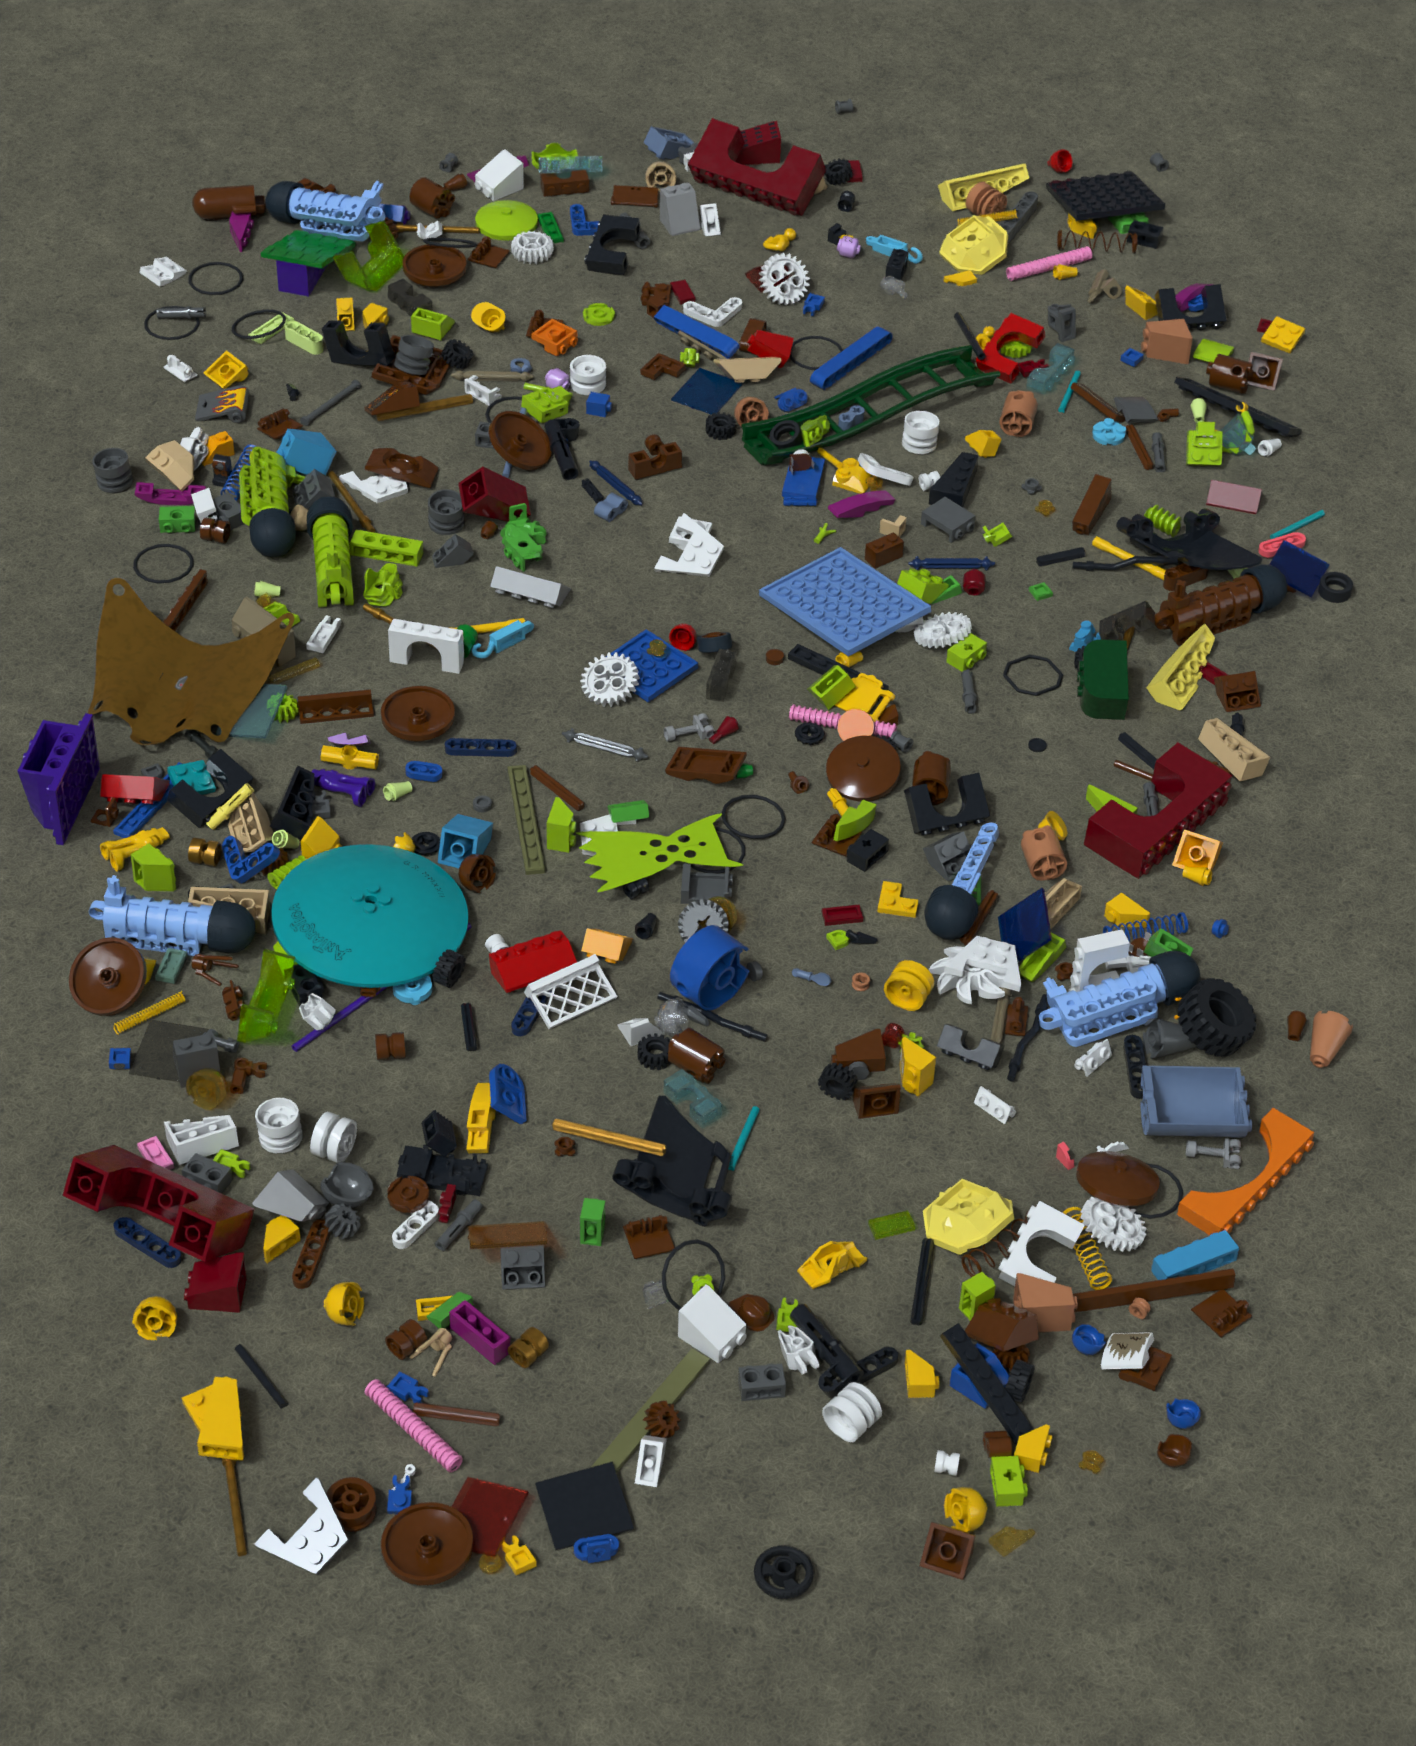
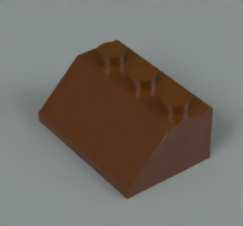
(1002, 1325)

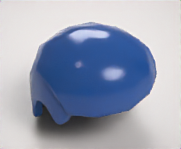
(1087, 1339)
(1183, 1413)

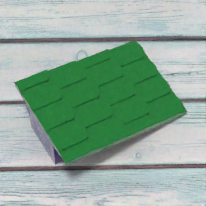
(303, 259)

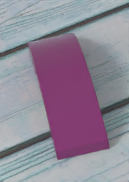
(1187, 294)
(166, 496)

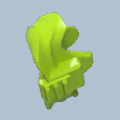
(551, 150)
(390, 582)

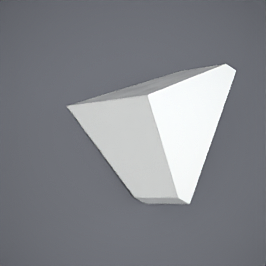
(636, 1029)

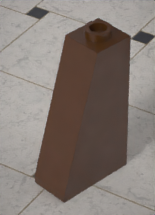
(1092, 505)

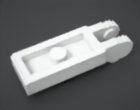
(323, 634)

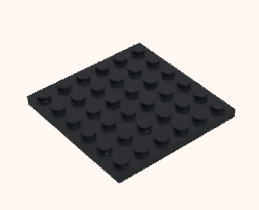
(1105, 195)

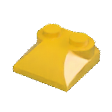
(227, 370)
(851, 477)

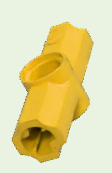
(349, 757)

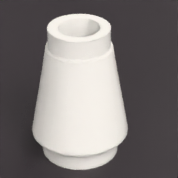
(1268, 447)

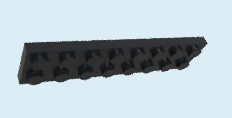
(1230, 404)

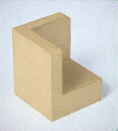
(888, 527)

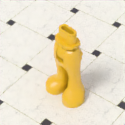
(121, 849)

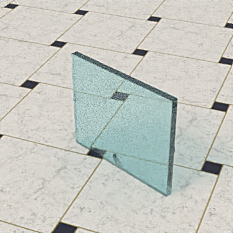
(260, 714)

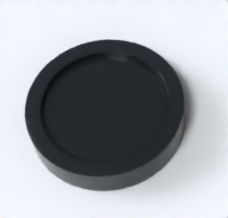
(1037, 745)

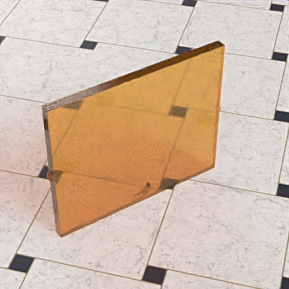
(507, 1235)

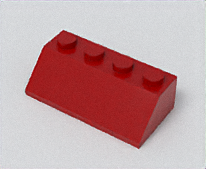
(531, 960)

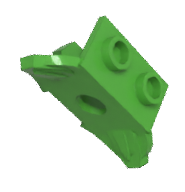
(515, 536)

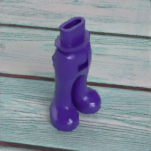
(337, 782)

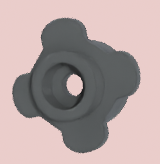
(1031, 485)

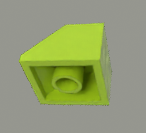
(560, 827)

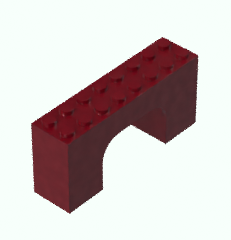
(785, 189)
(1142, 841)
(202, 1218)

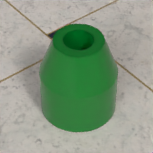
(745, 771)

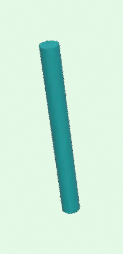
(1068, 394)
(1297, 525)
(743, 1137)

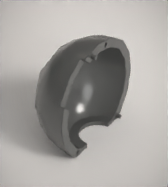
(347, 1185)

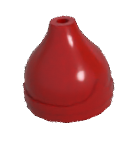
(1061, 161)
(683, 637)

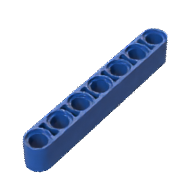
(711, 338)
(851, 357)

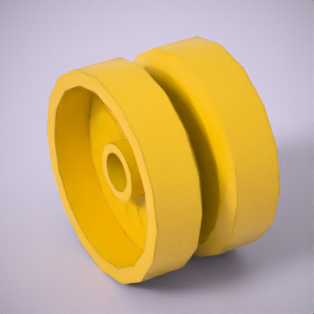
(909, 985)

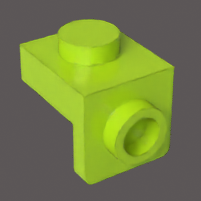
(997, 535)

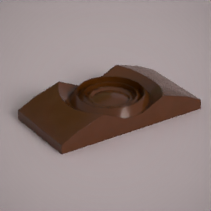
(402, 466)
(705, 764)

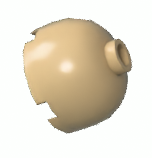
(660, 174)

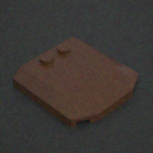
(425, 383)

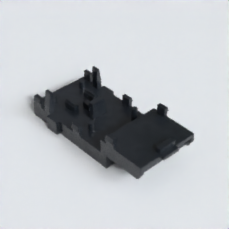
(440, 1171)

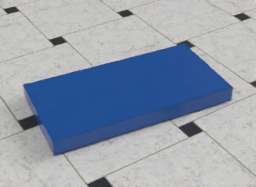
(804, 482)

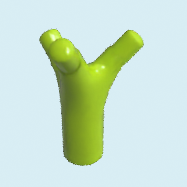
(823, 532)

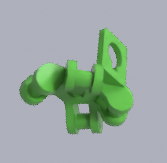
(536, 531)

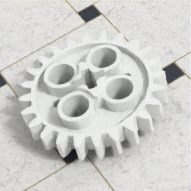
(776, 266)
(942, 630)
(610, 679)
(1113, 1224)

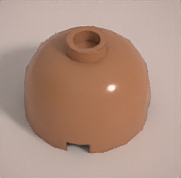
(749, 410)

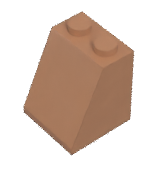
(1167, 341)
(1048, 1300)

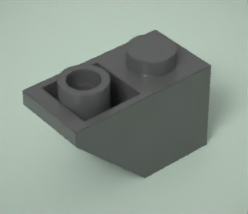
(453, 552)

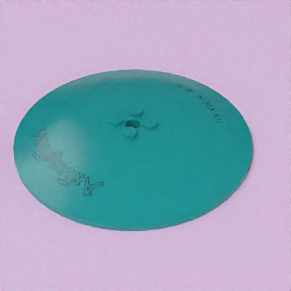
(341, 938)

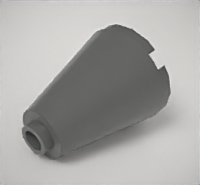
(1165, 1038)

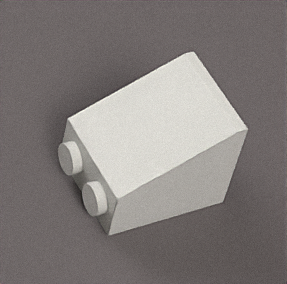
(500, 176)
(710, 1325)

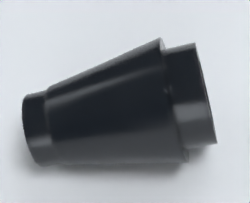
(645, 927)

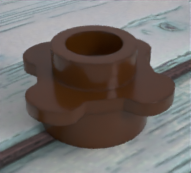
(1064, 971)
(564, 1142)

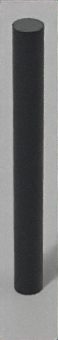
(260, 1375)

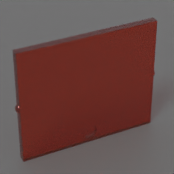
(490, 1512)

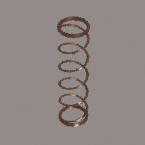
(1134, 241)
(976, 1262)

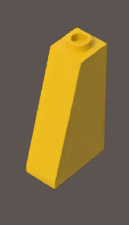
(221, 1425)

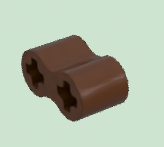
(997, 1443)

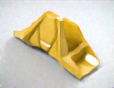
(843, 1256)

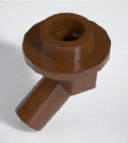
(798, 783)

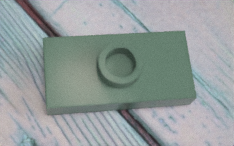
(171, 965)

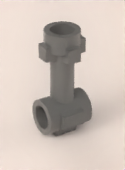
(230, 1044)

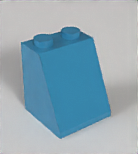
(306, 451)
(462, 838)

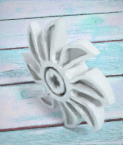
(973, 978)

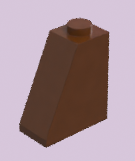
(864, 1048)

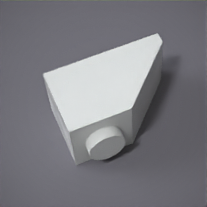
(650, 1460)

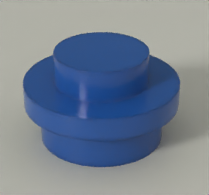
(1220, 928)

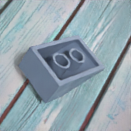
(666, 142)

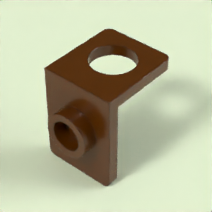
(111, 814)

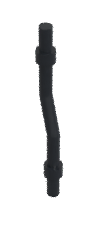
(1090, 565)
(747, 1031)
(1015, 1062)

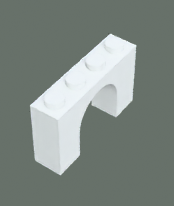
(446, 640)
(1094, 951)
(1043, 1222)

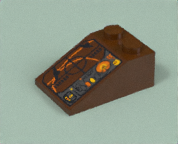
(397, 397)

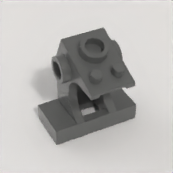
(1057, 315)

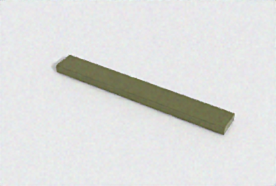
(526, 820)
(671, 1391)

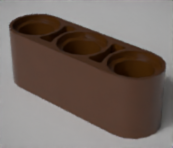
(751, 328)
(1184, 573)

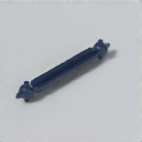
(615, 482)
(951, 563)

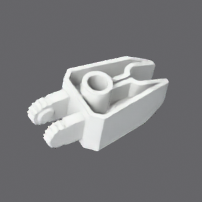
(196, 445)
(317, 1012)
(798, 1349)

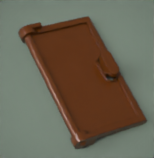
(635, 196)

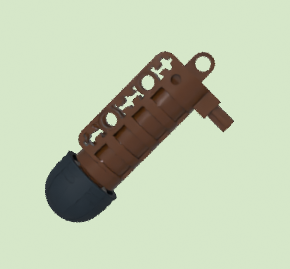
(1254, 591)

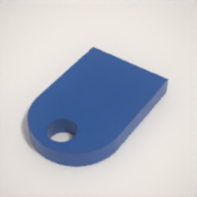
(507, 1093)

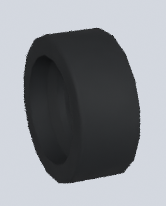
(783, 427)
(1333, 595)

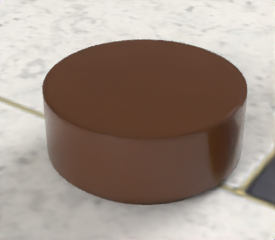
(774, 657)

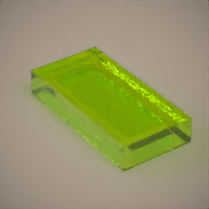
(891, 1225)

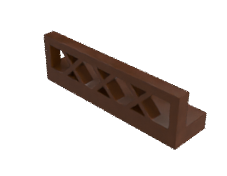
(335, 704)

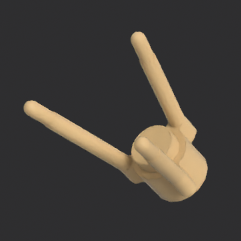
(438, 1342)

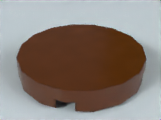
(408, 1194)

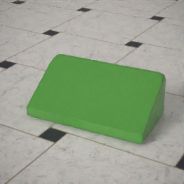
(628, 811)
(440, 1315)

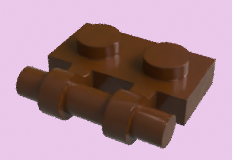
(660, 290)

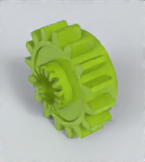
(1016, 349)

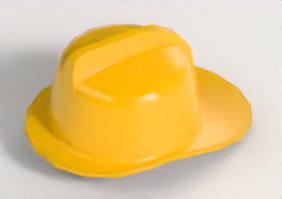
(488, 317)
(1055, 821)

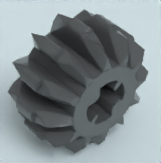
(342, 1221)

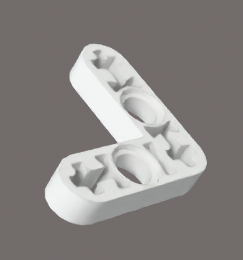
(713, 318)
(872, 467)
(416, 1217)

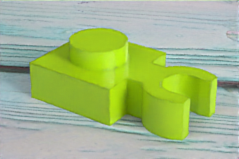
(232, 1160)
(783, 1315)

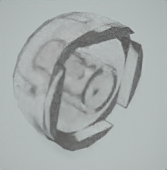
(671, 1017)

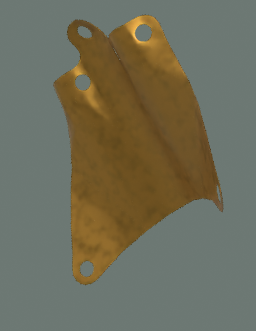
(139, 647)

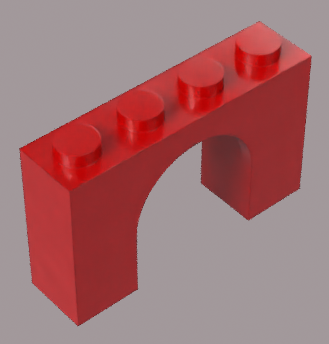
(1012, 329)

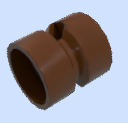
(216, 530)
(390, 1045)
(406, 1339)

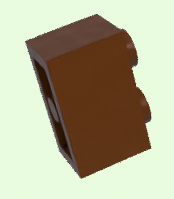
(884, 550)

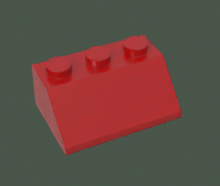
(133, 788)

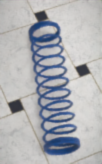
(234, 470)
(1178, 922)

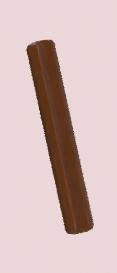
(1139, 447)
(557, 788)
(983, 911)
(456, 1414)

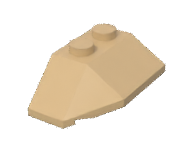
(748, 368)
(173, 463)
(250, 824)
(1061, 899)

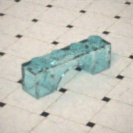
(570, 163)
(1042, 379)

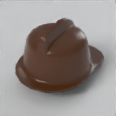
(753, 1311)

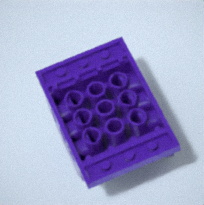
(60, 773)

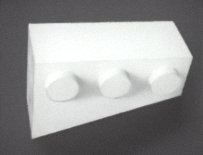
(201, 1137)

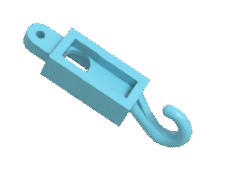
(886, 245)
(504, 638)

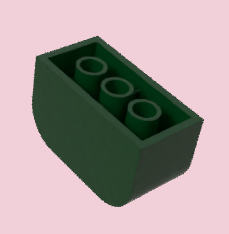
(1104, 679)

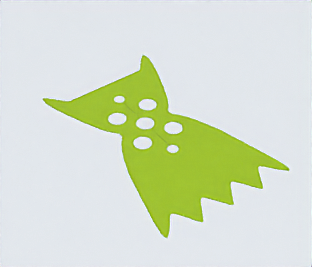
(621, 859)

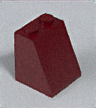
(217, 1284)

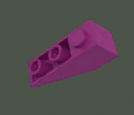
(241, 229)

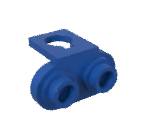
(791, 399)
(596, 1548)

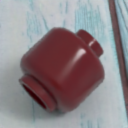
(974, 582)

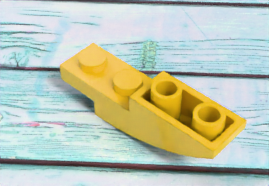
(480, 1120)

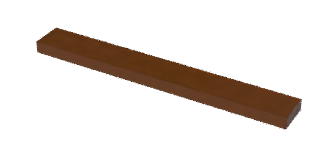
(1155, 1290)

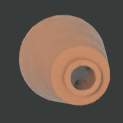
(1328, 1037)

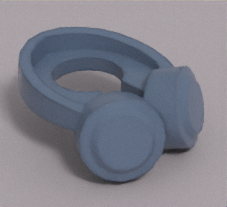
(525, 368)

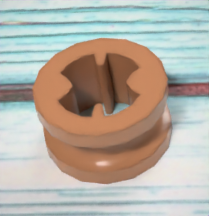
(857, 985)
(1139, 1308)

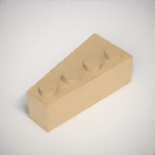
(1233, 750)
(254, 900)

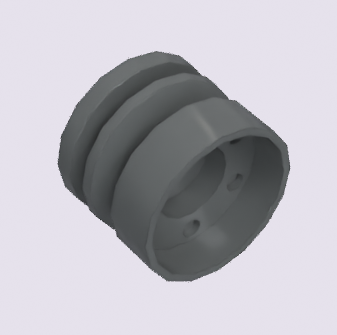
(414, 354)
(112, 470)
(445, 512)

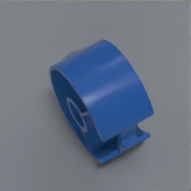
(709, 968)

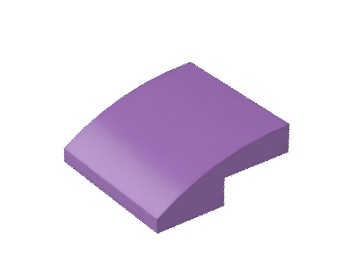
(344, 739)

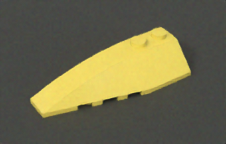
(956, 190)
(1179, 675)

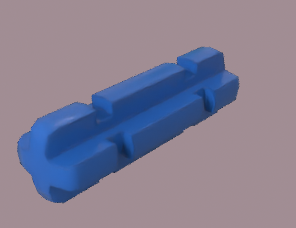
(798, 501)

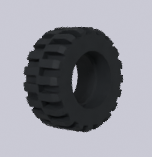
(1235, 1016)

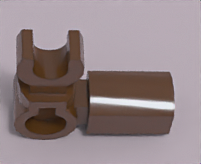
(242, 1068)

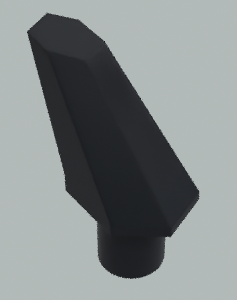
(292, 391)
(860, 938)

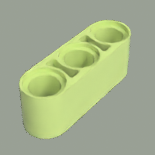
(304, 337)

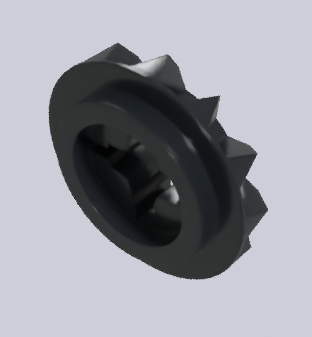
(815, 730)
(430, 839)

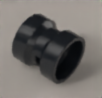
(846, 201)
(634, 888)

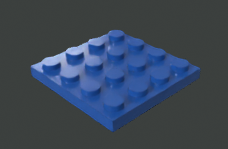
(655, 672)

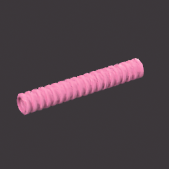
(1048, 263)
(831, 719)
(413, 1425)

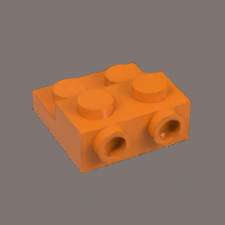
(556, 337)

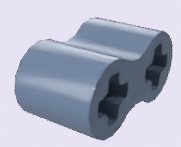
(851, 418)
(610, 507)

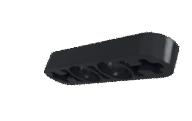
(1132, 1066)

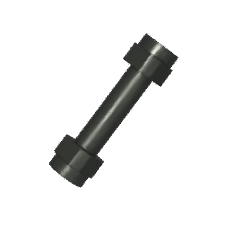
(193, 735)

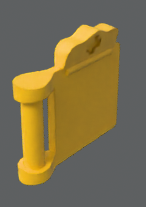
(865, 696)

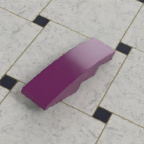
(857, 505)

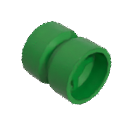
(469, 637)

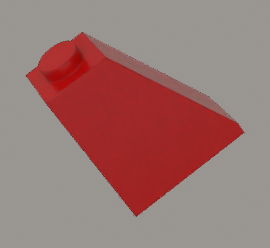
(770, 345)

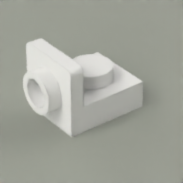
(432, 231)

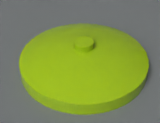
(506, 219)

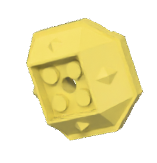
(975, 245)
(966, 1216)

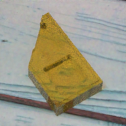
(1009, 1539)

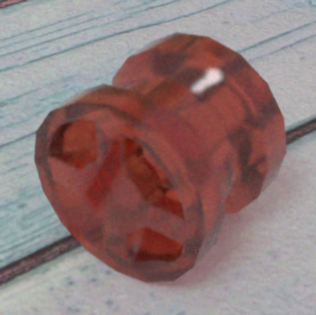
(892, 1035)

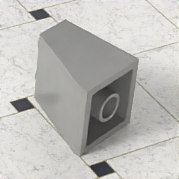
(679, 209)
(291, 1197)

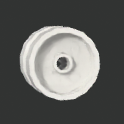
(587, 374)
(333, 1137)

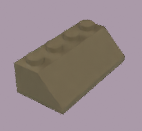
(253, 618)

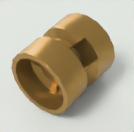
(204, 852)
(528, 1347)

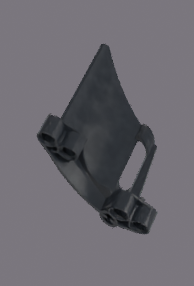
(1195, 548)
(678, 1177)

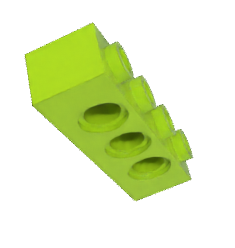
(386, 548)

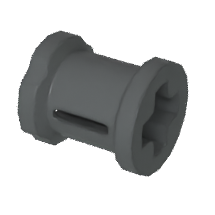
(844, 106)
(448, 157)
(1160, 163)
(901, 741)

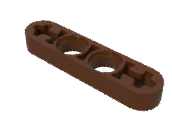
(310, 1254)

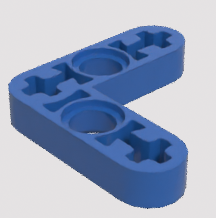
(579, 227)
(242, 868)

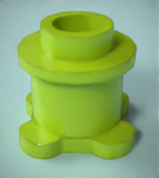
(699, 1281)

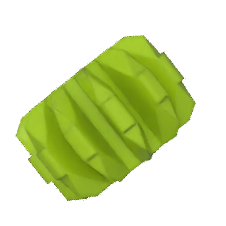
(288, 709)

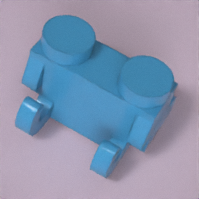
(1084, 636)

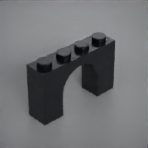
(610, 229)
(1213, 313)
(343, 351)
(201, 808)
(926, 818)

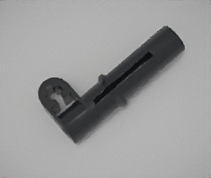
(560, 435)
(841, 1365)

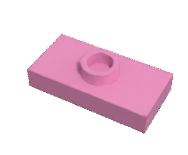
(154, 1151)

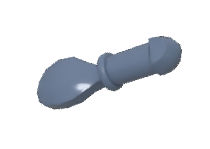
(820, 978)

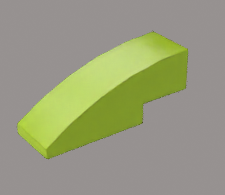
(855, 820)
(1042, 958)

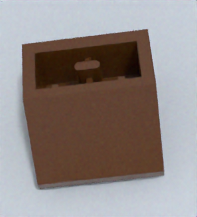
(1238, 691)

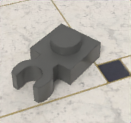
(320, 806)

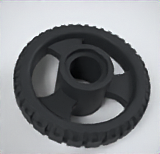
(785, 1564)

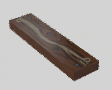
(1098, 402)

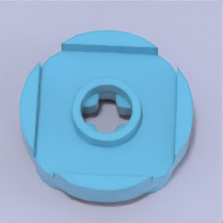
(1116, 432)
(414, 995)

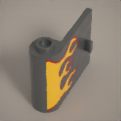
(227, 401)

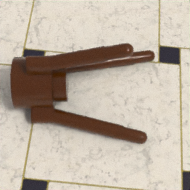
(204, 962)

